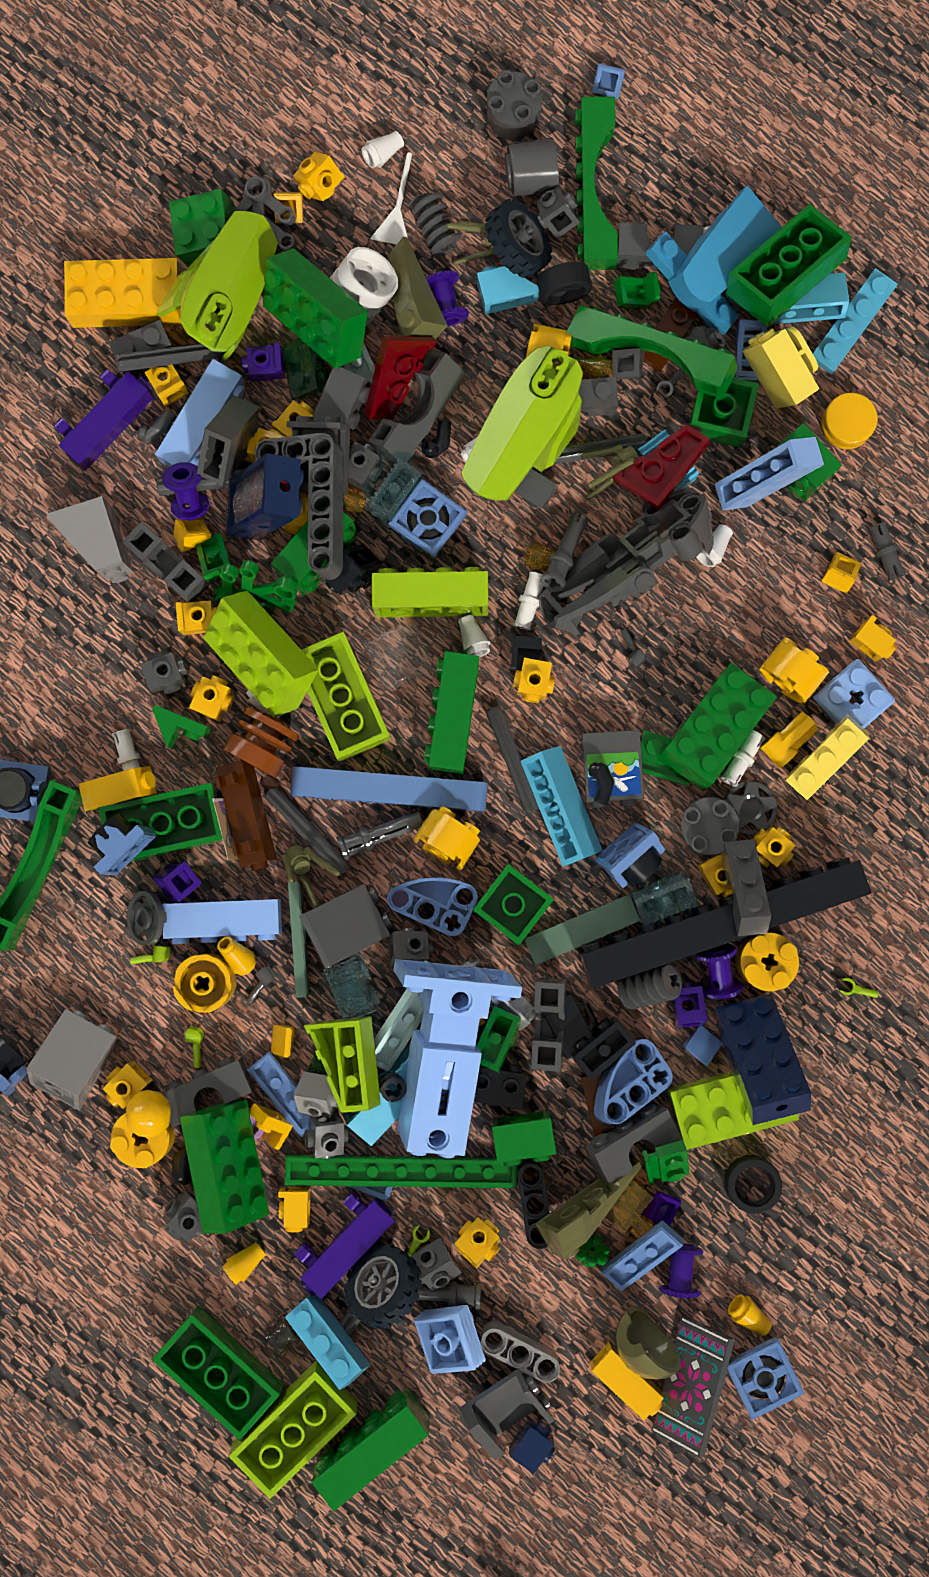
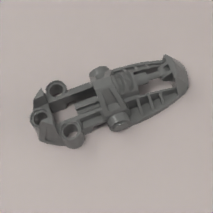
(627, 563)

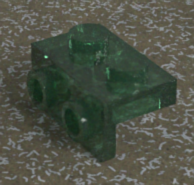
(304, 370)

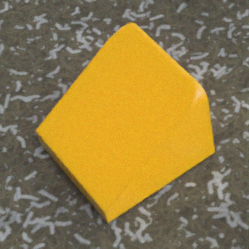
(294, 201)
(190, 533)
(841, 572)
(282, 1040)

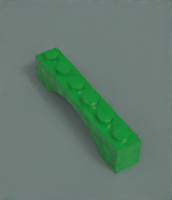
(599, 237)
(600, 333)
(50, 829)

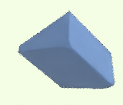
(608, 81)
(702, 1045)

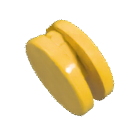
(849, 420)

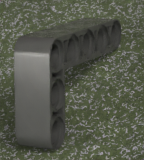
(318, 495)

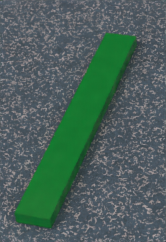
(398, 1171)

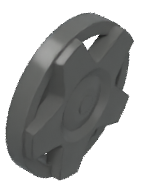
(752, 806)
(146, 918)

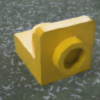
(274, 1125)

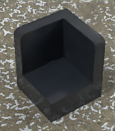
(523, 648)

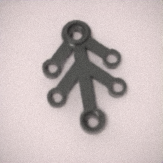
(265, 198)

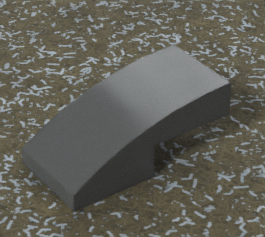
(627, 363)

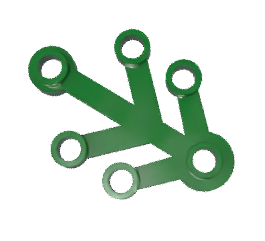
(285, 587)

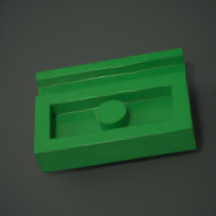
(651, 747)
(667, 1163)

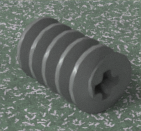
(434, 223)
(650, 987)

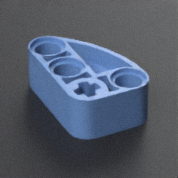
(442, 895)
(630, 1072)

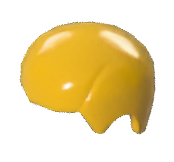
(148, 1113)

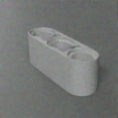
(530, 1361)

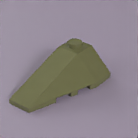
(413, 300)
(578, 1217)

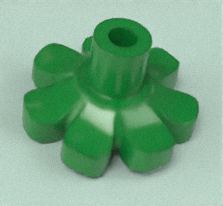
(593, 1252)

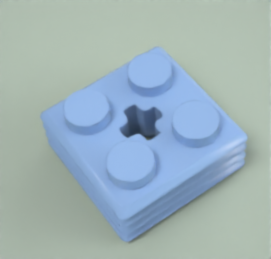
(854, 679)
(449, 1339)

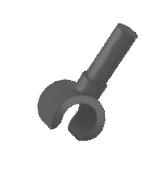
(670, 383)
(637, 656)
(265, 976)

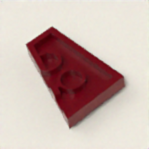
(395, 367)
(662, 470)

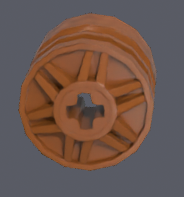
(261, 741)

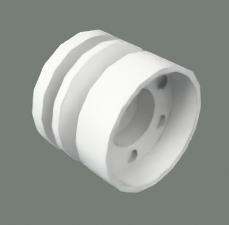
(367, 279)

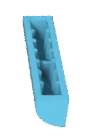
(561, 805)
(373, 1123)

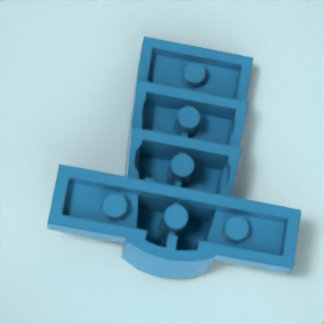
(704, 272)

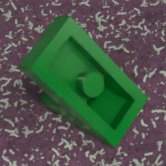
(212, 557)
(172, 723)
(498, 1038)

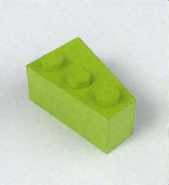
(349, 1061)

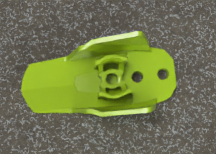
(225, 276)
(526, 424)

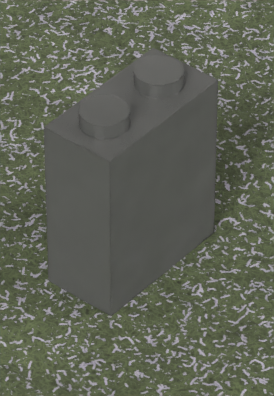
(227, 440)

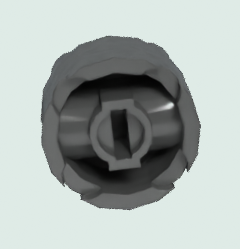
(514, 105)
(710, 824)

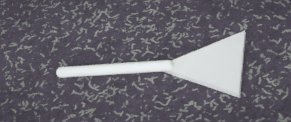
(393, 226)

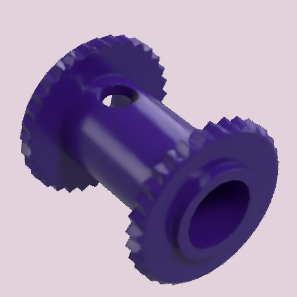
(443, 291)
(183, 480)
(720, 972)
(682, 1273)

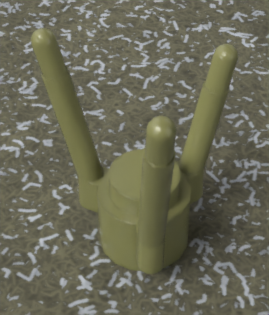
(473, 227)
(622, 460)
(298, 861)

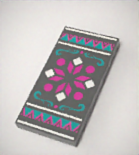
(695, 1389)

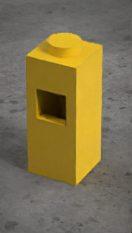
(118, 788)
(631, 1388)

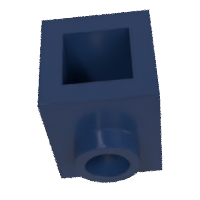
(532, 1445)

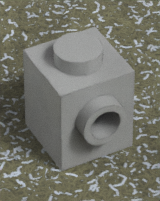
(314, 1095)

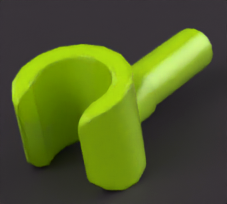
(160, 954)
(859, 990)
(195, 1036)
(417, 1242)

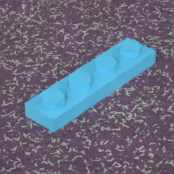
(858, 316)

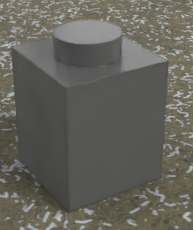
(537, 488)

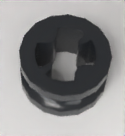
(395, 1078)

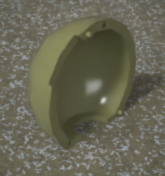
(645, 1346)

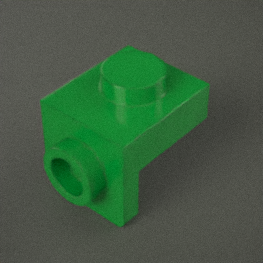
(637, 292)

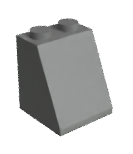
(97, 537)
(71, 1058)

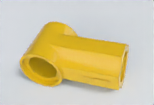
(785, 744)

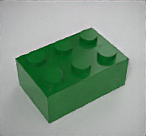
(294, 556)

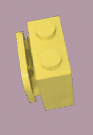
(783, 366)

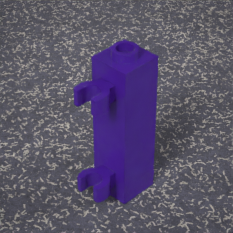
(106, 419)
(347, 1247)

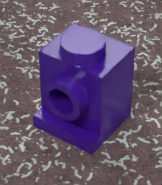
(269, 370)
(176, 881)
(697, 1015)

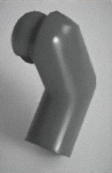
(159, 426)

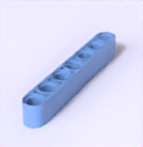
(388, 789)

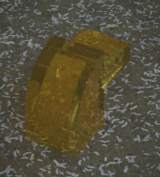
(629, 1207)

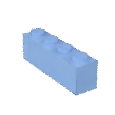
(210, 395)
(769, 473)
(223, 918)

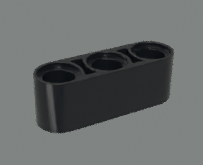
(531, 1189)

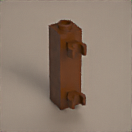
(246, 815)

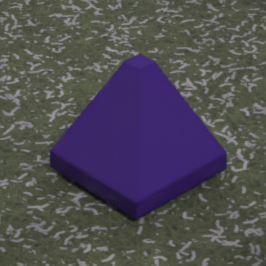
(662, 1208)

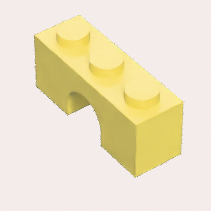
(827, 757)

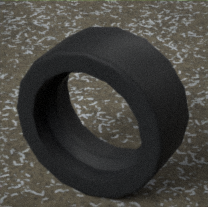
(564, 283)
(773, 1194)

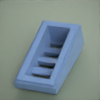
(746, 326)

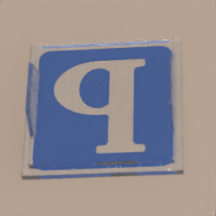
(399, 656)

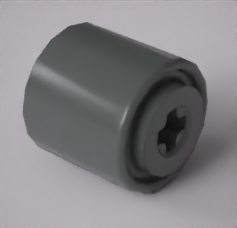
(531, 167)

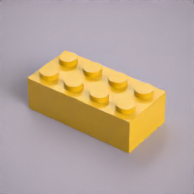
(119, 291)

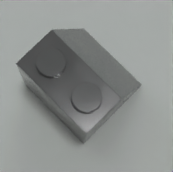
(346, 924)

